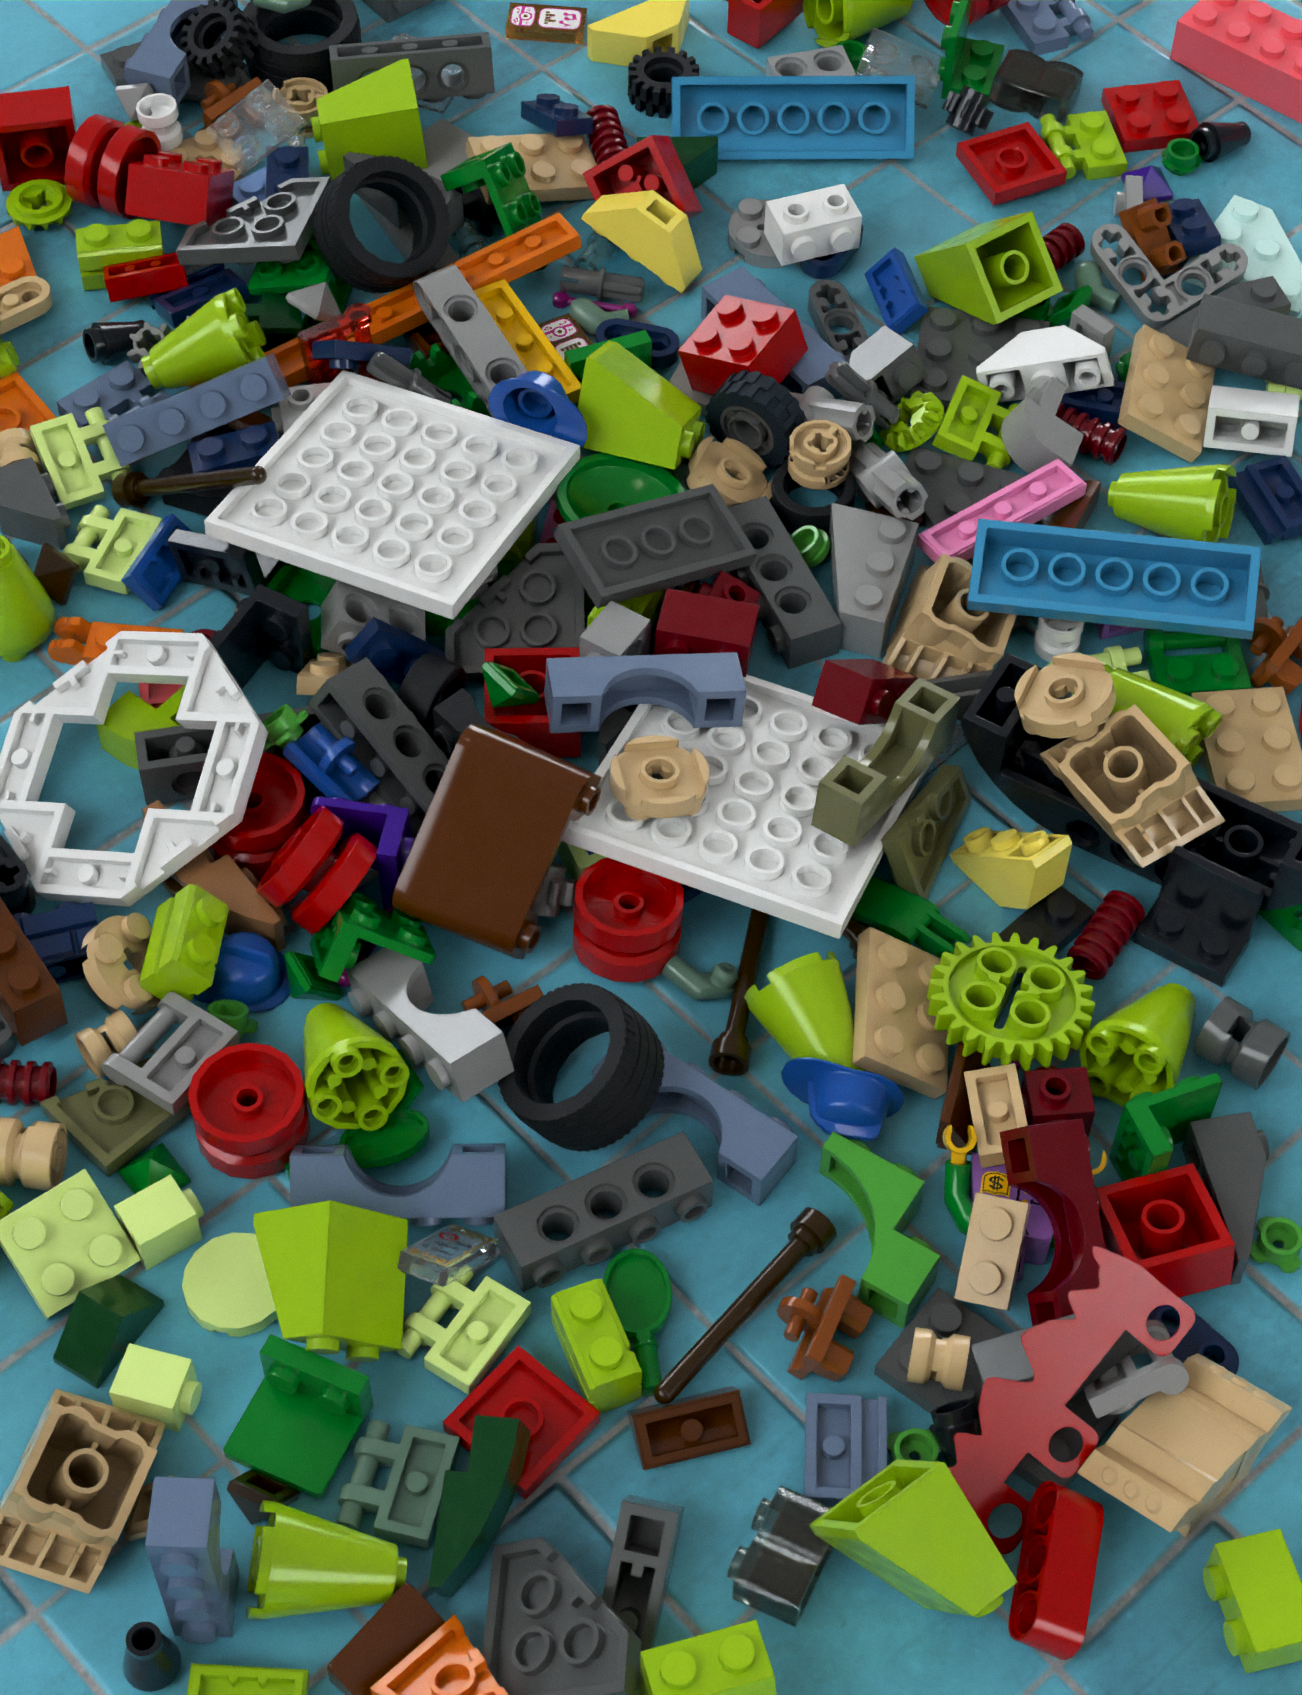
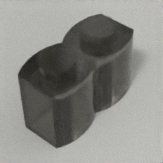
(1036, 85)
(783, 1559)

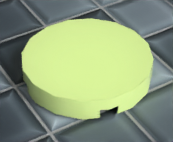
(229, 1286)

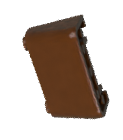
(492, 839)

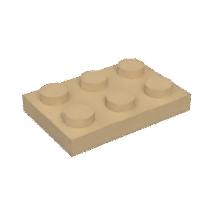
(551, 163)
(1166, 394)
(1254, 747)
(892, 1016)

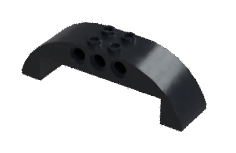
(1248, 843)

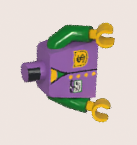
(967, 1177)

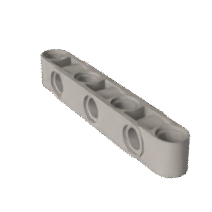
(468, 332)

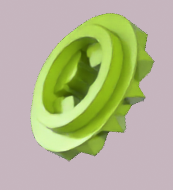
(33, 194)
(926, 418)

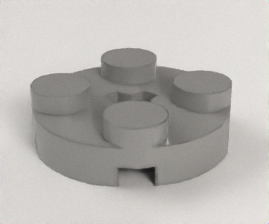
(748, 235)

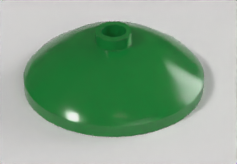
(610, 483)

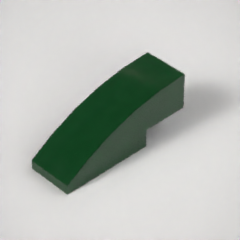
(477, 1500)

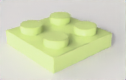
(65, 1243)

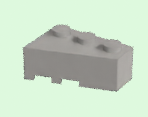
(868, 574)

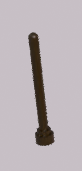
(136, 489)
(731, 1050)
(809, 1234)

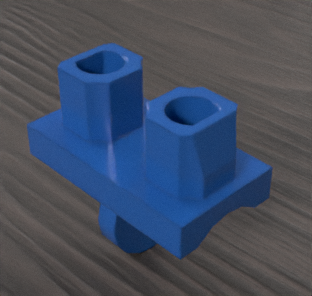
(331, 765)

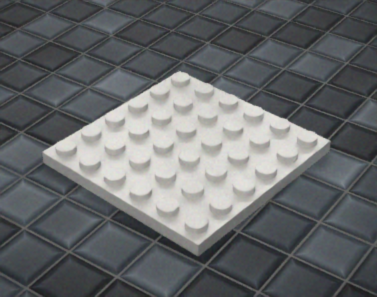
(395, 493)
(756, 819)

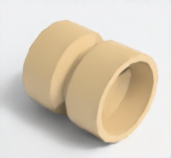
(32, 1153)

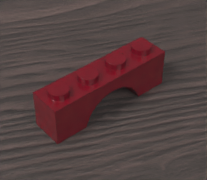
(1056, 1170)

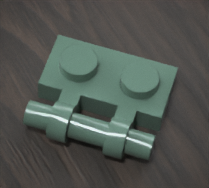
(412, 1497)

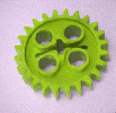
(1045, 1015)

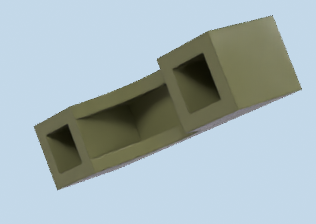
(861, 792)

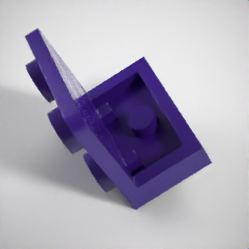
(383, 826)

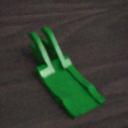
(907, 918)

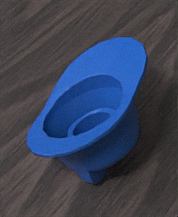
(538, 404)
(249, 972)
(843, 1098)

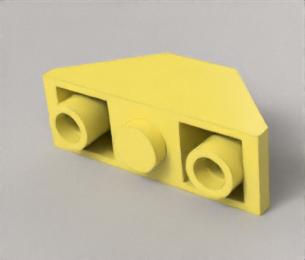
(636, 29)
(649, 233)
(1014, 865)

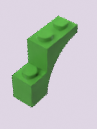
(887, 1199)

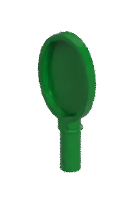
(397, 1140)
(643, 1304)

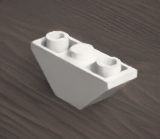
(1043, 354)

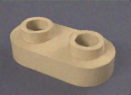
(23, 301)

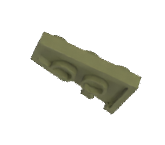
(926, 830)
(111, 1121)

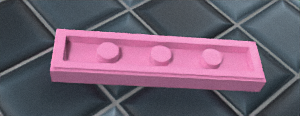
(1019, 502)

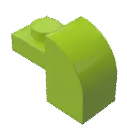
(133, 715)

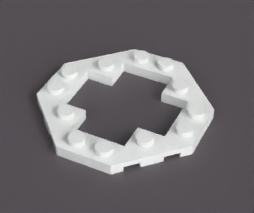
(167, 835)

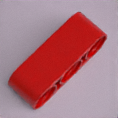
(1056, 1570)

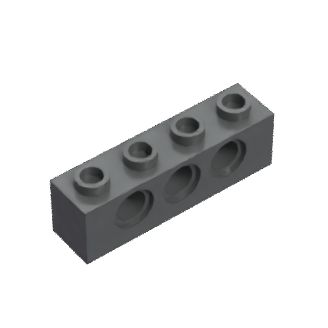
(429, 55)
(791, 603)
(386, 737)
(175, 756)
(617, 1188)

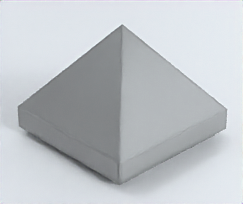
(131, 95)
(315, 301)

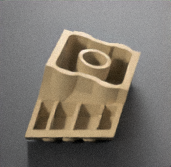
(938, 632)
(1135, 786)
(1188, 1448)
(75, 1489)

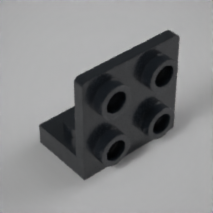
(219, 563)
(265, 629)
(1201, 916)

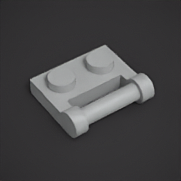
(170, 1070)
(1125, 1385)

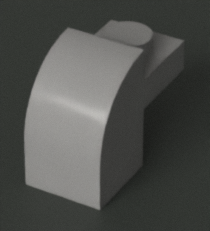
(1034, 432)

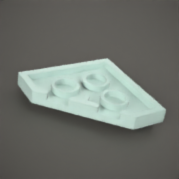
(1265, 244)

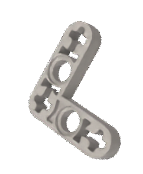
(1168, 290)

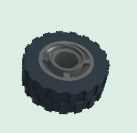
(756, 414)

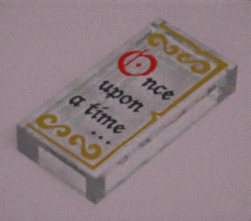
(447, 1254)

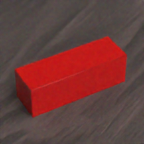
(144, 277)

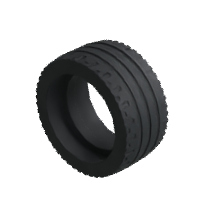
(281, 62)
(417, 197)
(616, 1095)

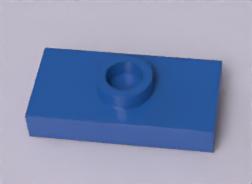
(896, 291)
(154, 571)

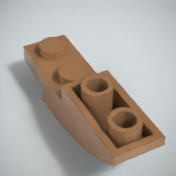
(234, 887)

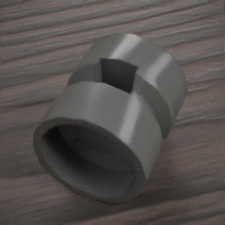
(1259, 1047)

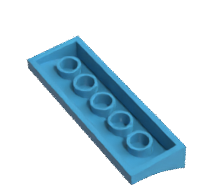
(798, 115)
(1115, 578)

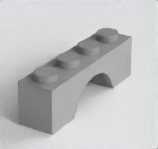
(456, 1049)

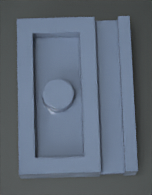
(842, 1444)

